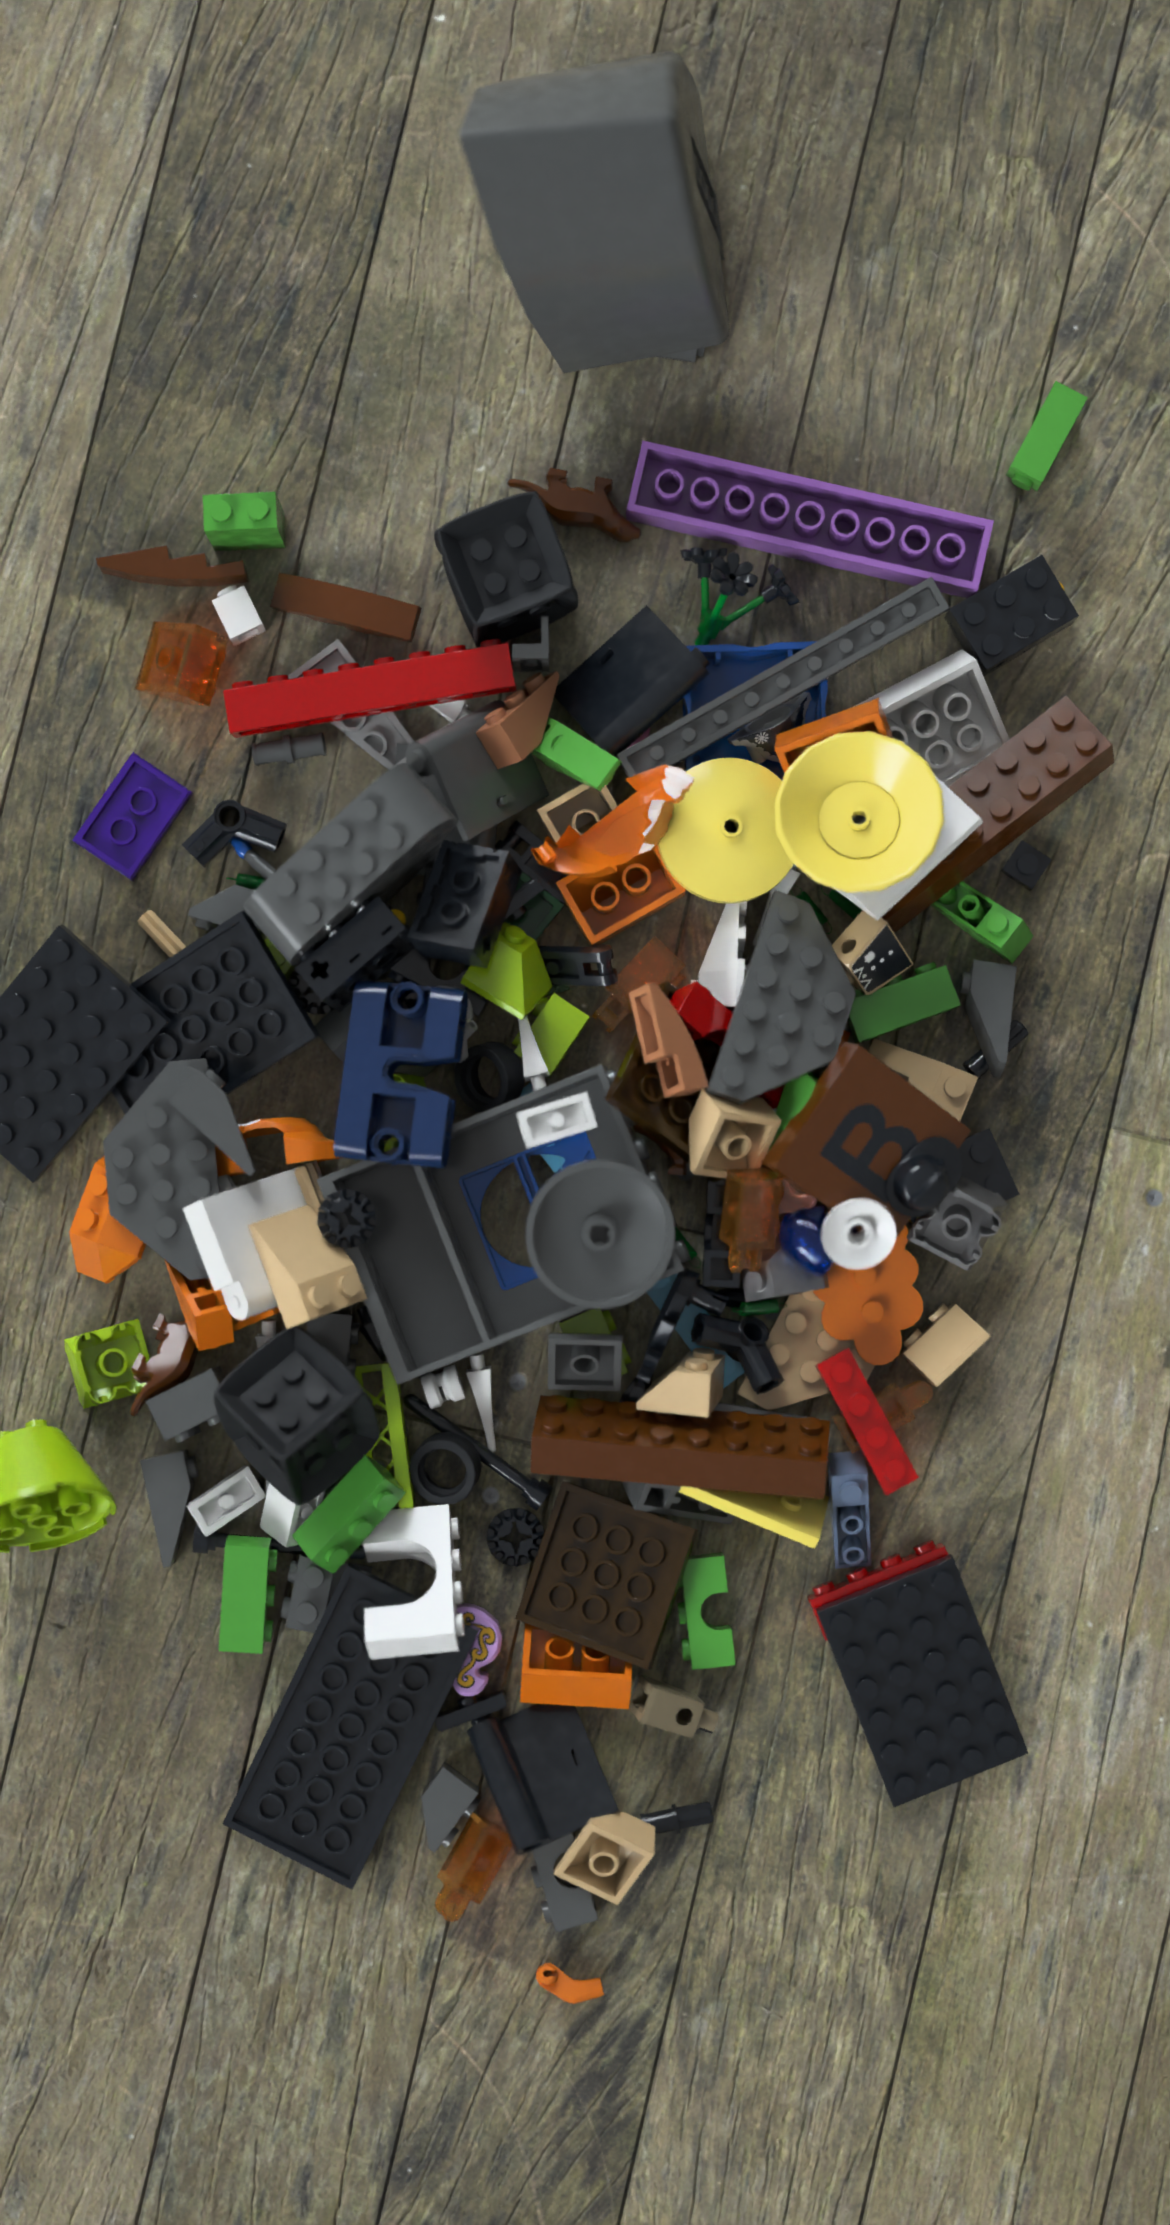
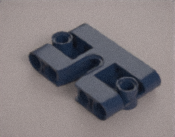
(380, 1041)

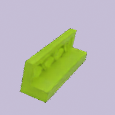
(396, 1428)

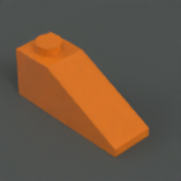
(203, 1310)

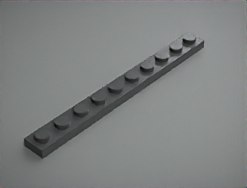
(786, 679)

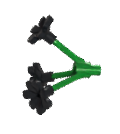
(732, 578)

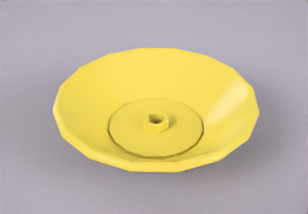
(865, 778)

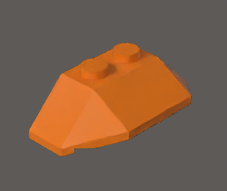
(98, 1240)

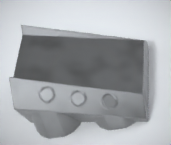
(960, 1224)

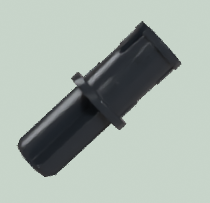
(977, 1063)
(679, 1817)

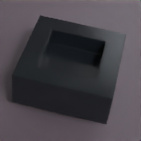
(1026, 865)

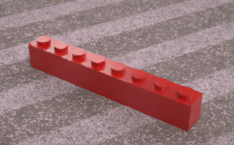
(369, 689)

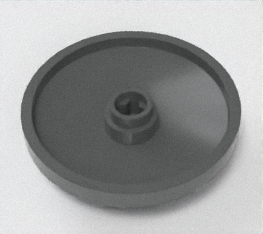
(599, 1233)

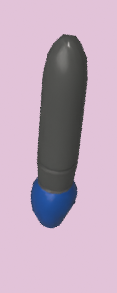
(246, 852)

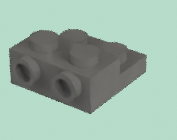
(310, 1593)

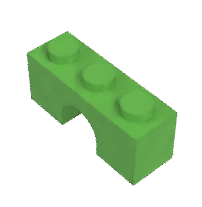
(706, 1644)

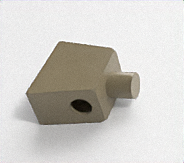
(658, 1705)

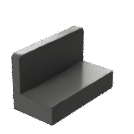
(533, 656)

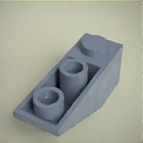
(849, 1509)

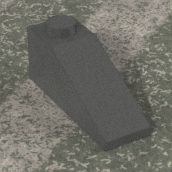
(989, 1008)
(211, 1112)
(169, 1490)
(669, 1501)

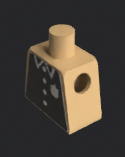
(870, 953)

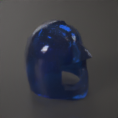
(802, 1240)

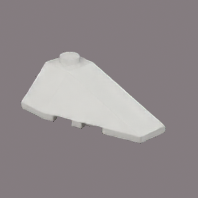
(723, 963)

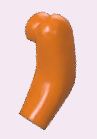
(566, 1988)

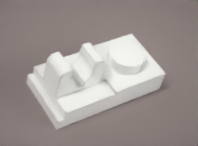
(556, 1120)
(226, 1500)

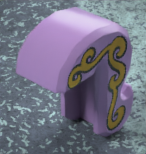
(484, 1650)

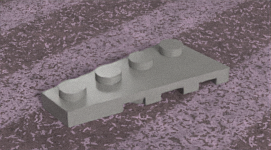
(373, 733)

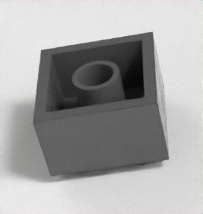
(187, 1406)

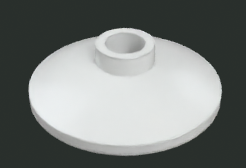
(863, 1248)

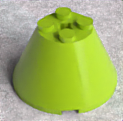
(47, 1490)

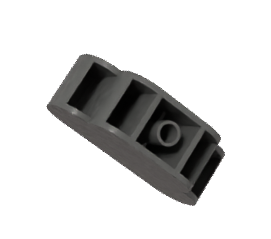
(358, 855)

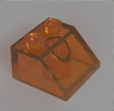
(182, 663)

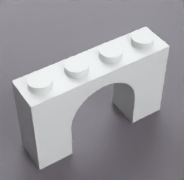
(431, 1621)

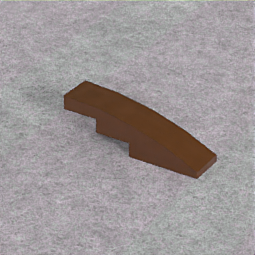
(159, 568)
(346, 607)

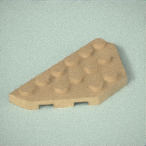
(797, 1345)

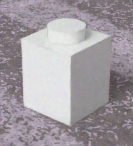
(238, 614)

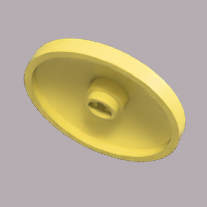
(721, 863)

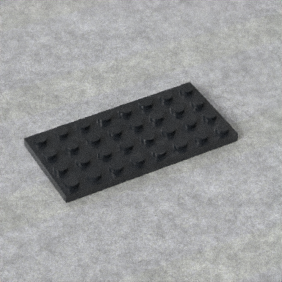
(343, 1737)

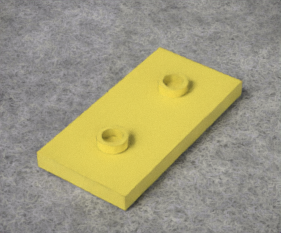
(786, 1515)

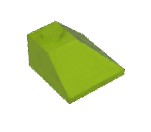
(515, 973)

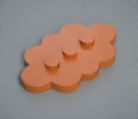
(873, 1303)

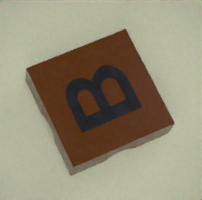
(857, 1132)

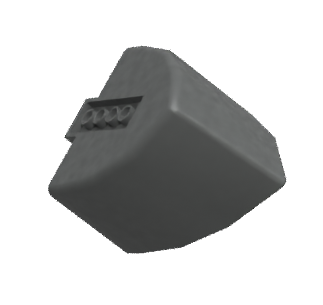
(603, 207)

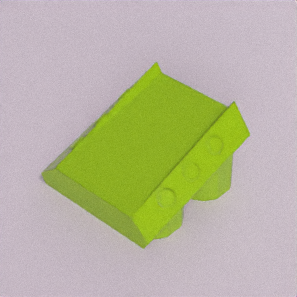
(104, 1360)

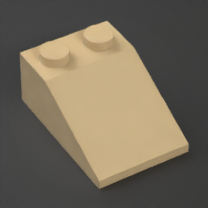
(937, 1080)
(304, 1268)

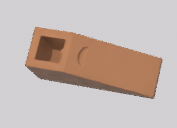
(519, 725)

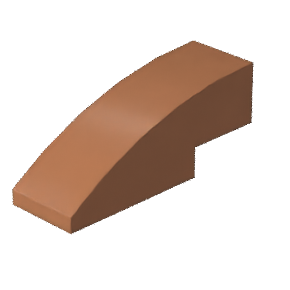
(666, 1042)

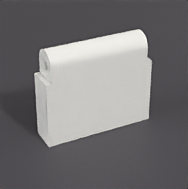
(226, 1242)

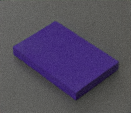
(132, 816)

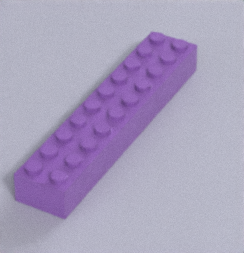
(808, 519)

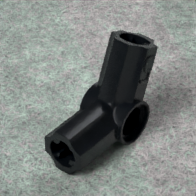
(252, 827)
(744, 1343)

